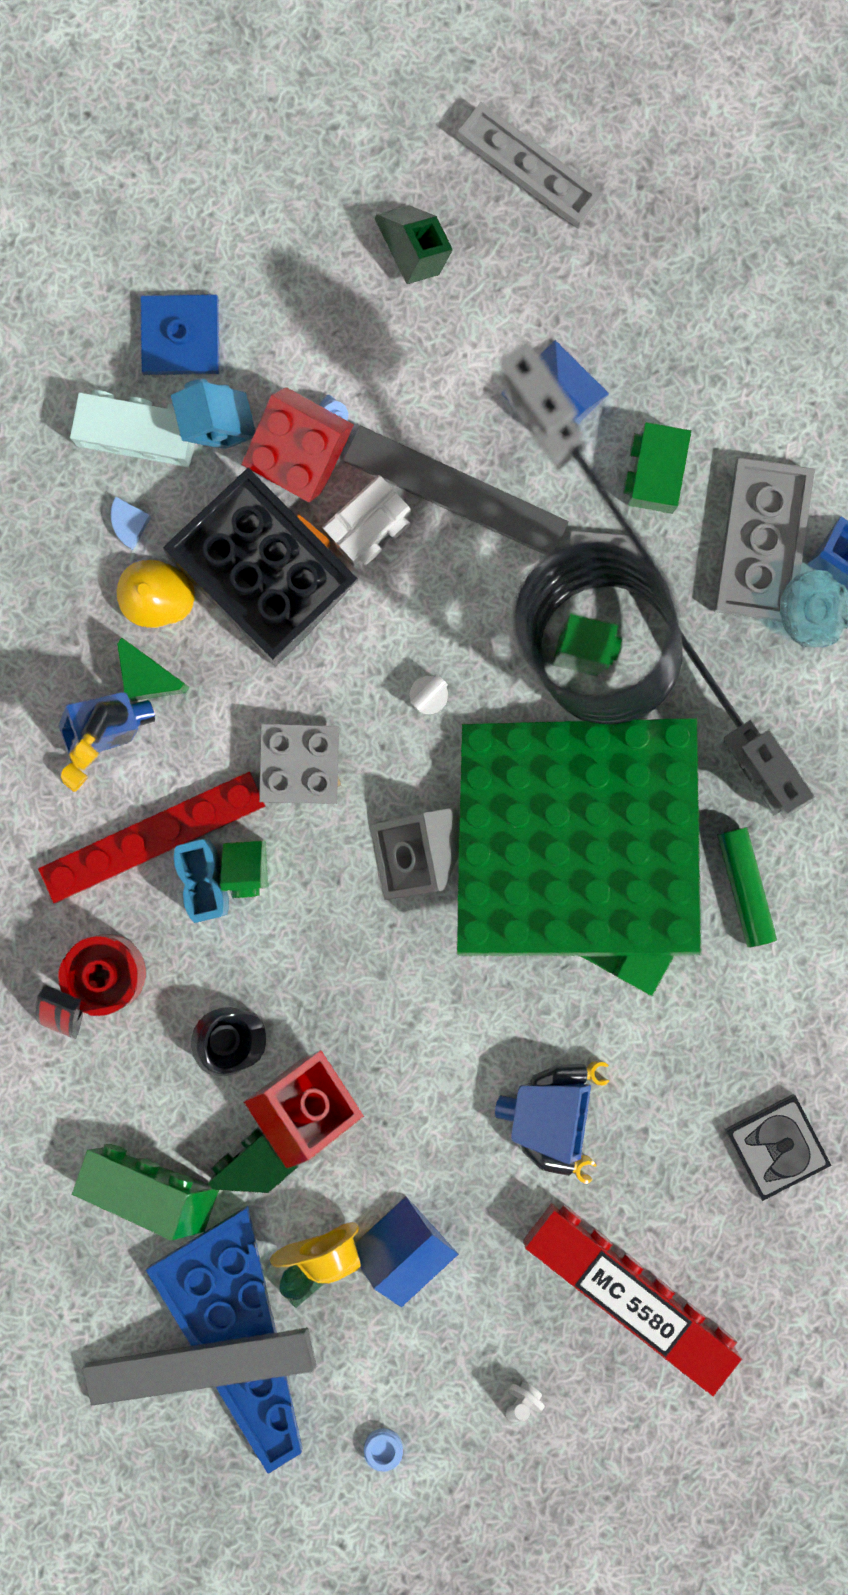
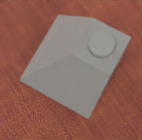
(416, 852)

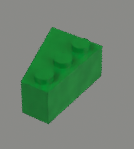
(144, 1192)

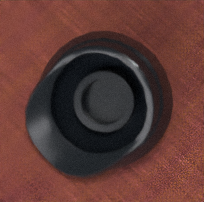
(228, 1041)

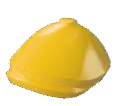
(154, 594)

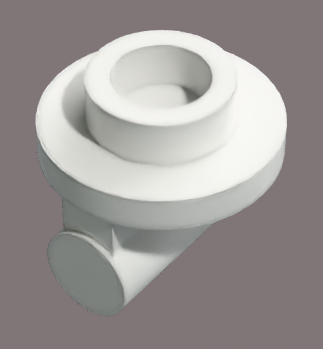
(429, 694)
(528, 1398)

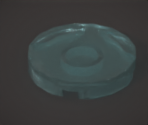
(814, 609)

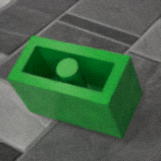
(658, 467)

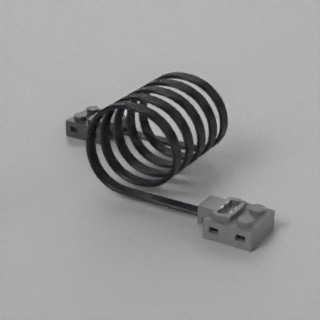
(606, 564)

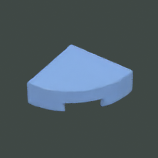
(128, 522)

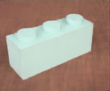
(129, 428)

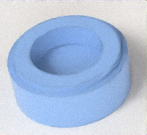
(383, 1450)

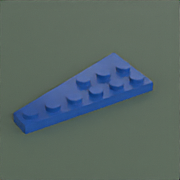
(222, 1295)

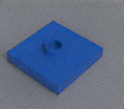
(180, 334)

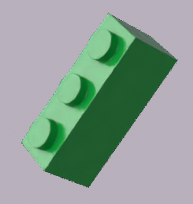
(587, 645)

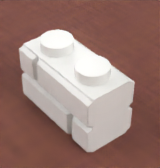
(367, 522)

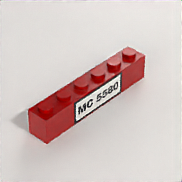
(632, 1299)

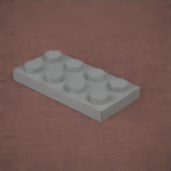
(763, 537)

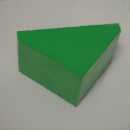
(145, 677)

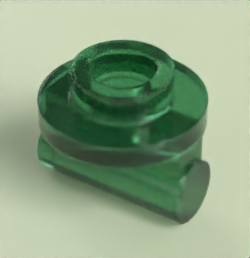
(296, 1286)

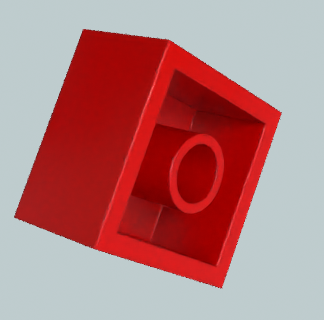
(297, 444)
(304, 1109)

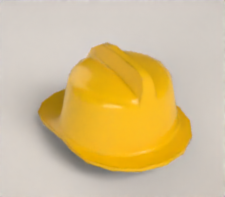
(324, 1256)

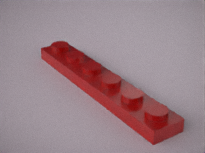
(151, 837)

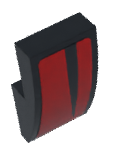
(59, 1011)

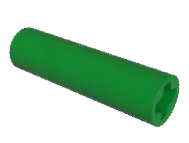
(747, 887)

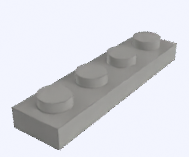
(529, 165)

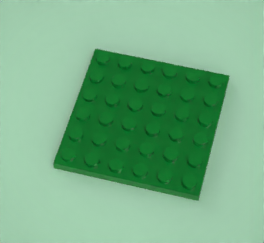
(579, 839)

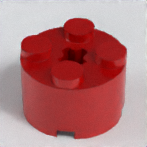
(111, 953)

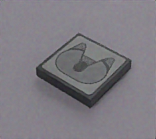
(778, 1147)

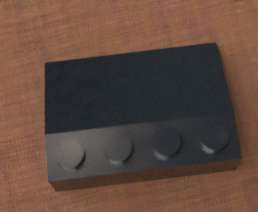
(260, 566)

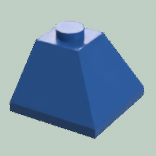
(573, 379)

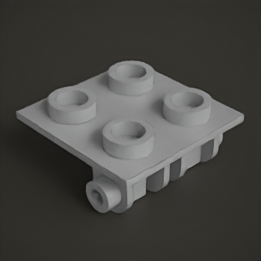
(298, 764)

